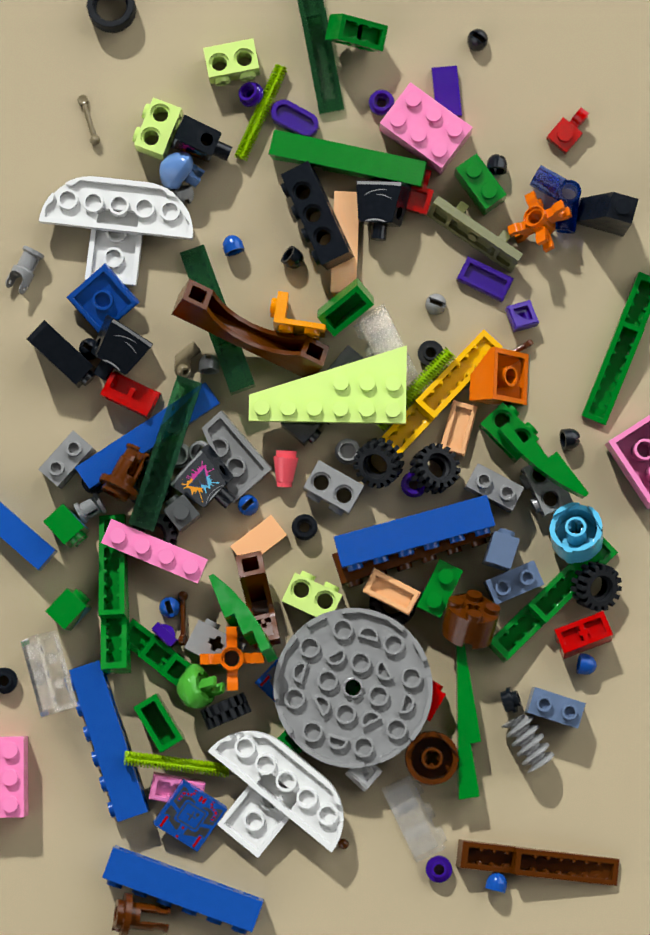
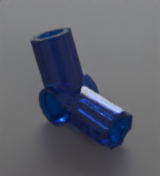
(553, 185)

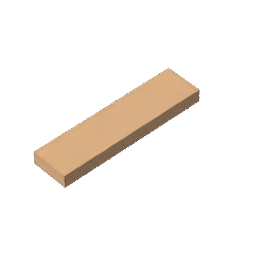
(347, 214)

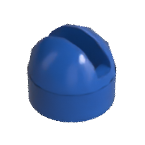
(232, 245)
(252, 509)
(175, 605)
(585, 664)
(496, 882)

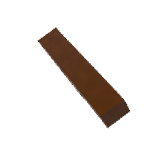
(537, 862)

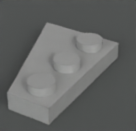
(236, 453)

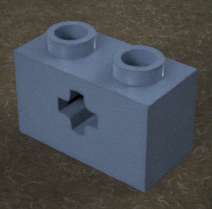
(501, 549)
(513, 582)
(555, 707)

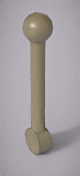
(83, 101)

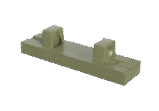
(475, 234)

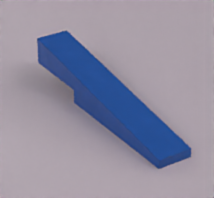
(141, 436)
(24, 539)

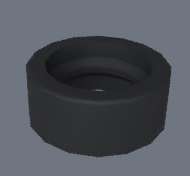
(112, 26)

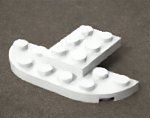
(118, 218)
(277, 790)

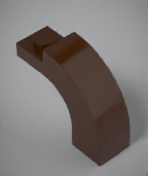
(258, 593)

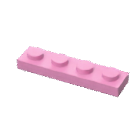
(154, 551)

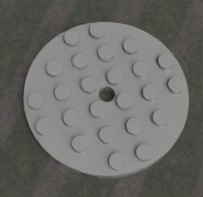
(346, 727)

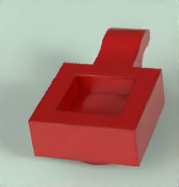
(566, 132)
(420, 197)

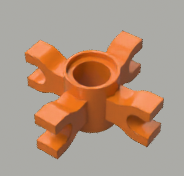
(539, 221)
(232, 645)

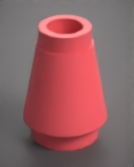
(285, 467)

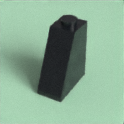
(607, 212)
(62, 354)

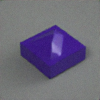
(521, 316)
(165, 633)

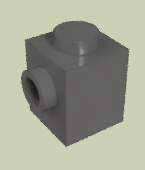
(181, 512)

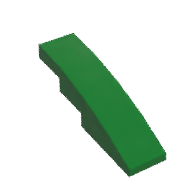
(552, 468)
(239, 615)
(156, 653)

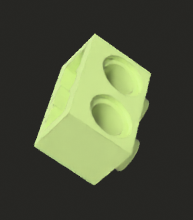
(230, 55)
(163, 130)
(309, 603)

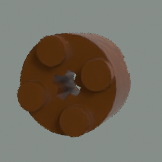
(470, 619)
(431, 773)

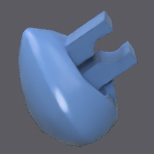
(179, 168)

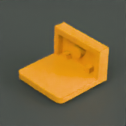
(289, 326)

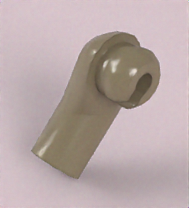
(183, 360)

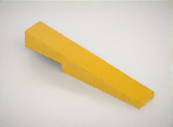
(440, 393)

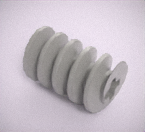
(528, 741)

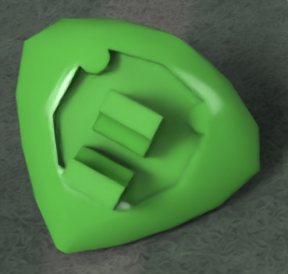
(197, 688)

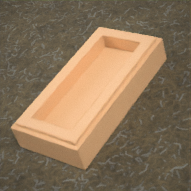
(459, 427)
(260, 538)
(391, 591)

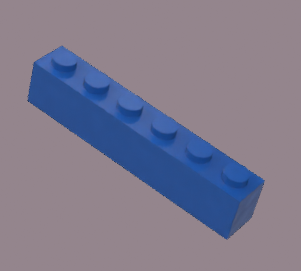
(413, 532)
(109, 741)
(183, 889)

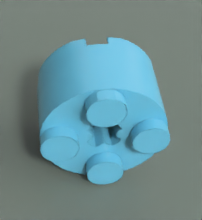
(589, 529)

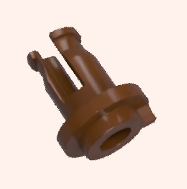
(124, 475)
(128, 915)

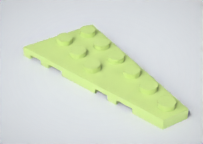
(352, 393)

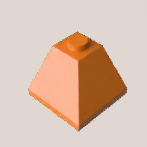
(500, 378)

